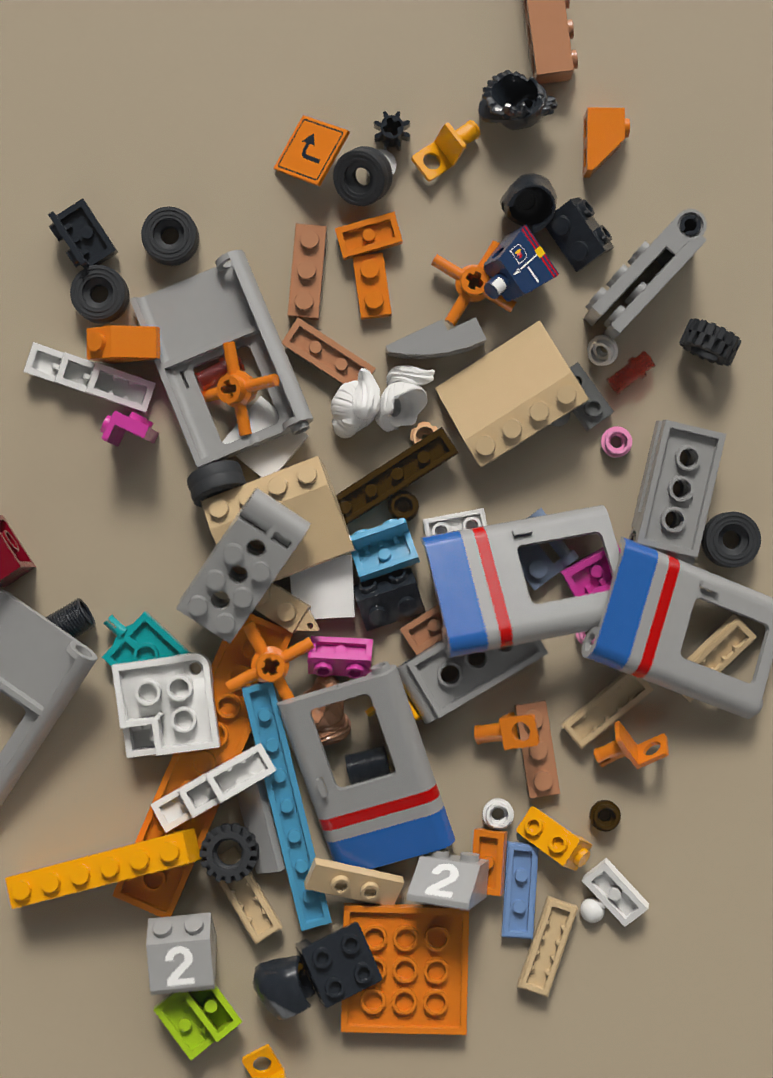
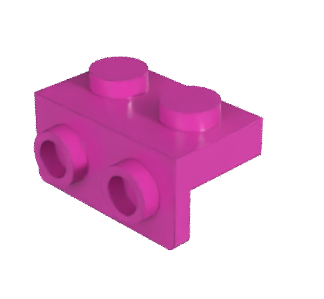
(117, 424)
(589, 574)
(340, 656)

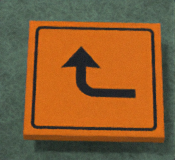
(311, 150)

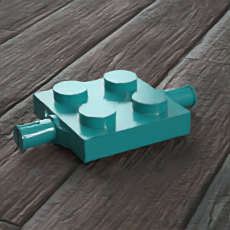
(141, 641)

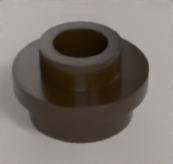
(403, 496)
(609, 824)

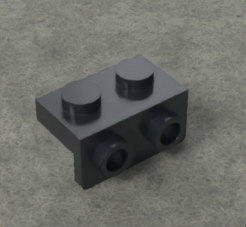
(579, 233)
(83, 235)
(388, 598)

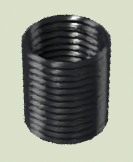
(73, 618)
(367, 765)

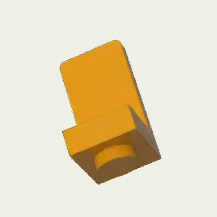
(554, 839)

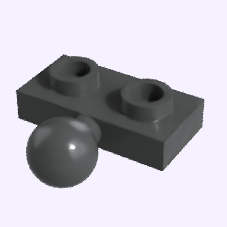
(593, 410)

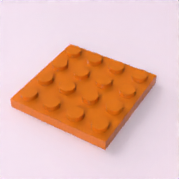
(421, 968)

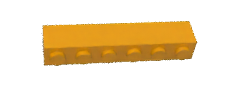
(103, 868)

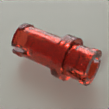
(630, 372)
(212, 374)

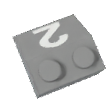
(449, 879)
(181, 953)

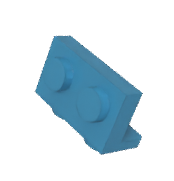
(383, 549)

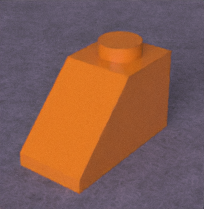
(602, 136)
(123, 343)

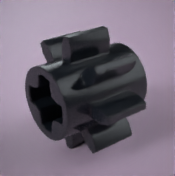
(397, 125)

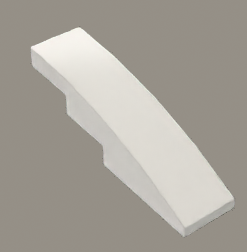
(89, 377)
(213, 787)

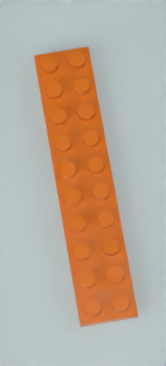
(162, 889)

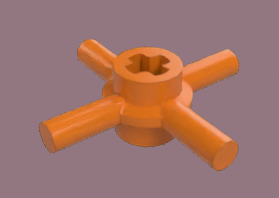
(466, 294)
(238, 388)
(257, 663)

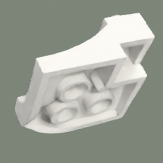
(166, 705)

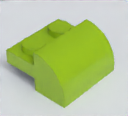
(197, 1018)

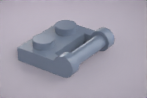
(537, 565)

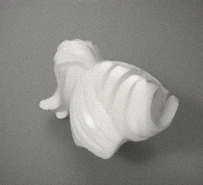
(403, 397)
(355, 405)

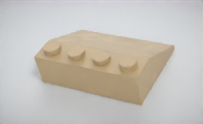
(511, 394)
(305, 491)

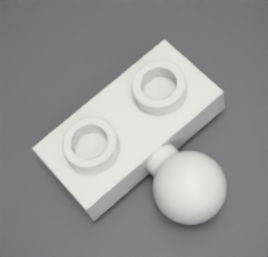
(611, 892)

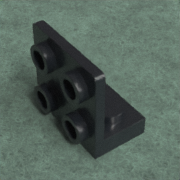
(339, 964)

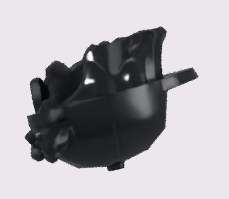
(515, 101)

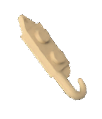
(286, 609)

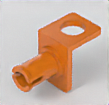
(507, 731)
(626, 747)

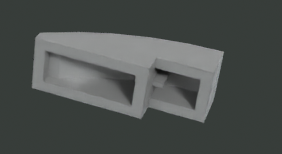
(438, 342)

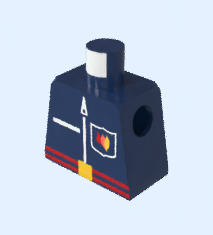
(517, 266)

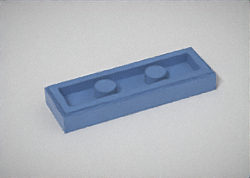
(519, 890)

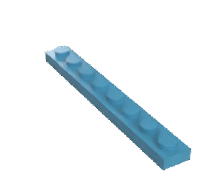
(286, 803)

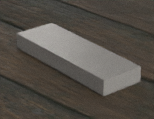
(259, 819)

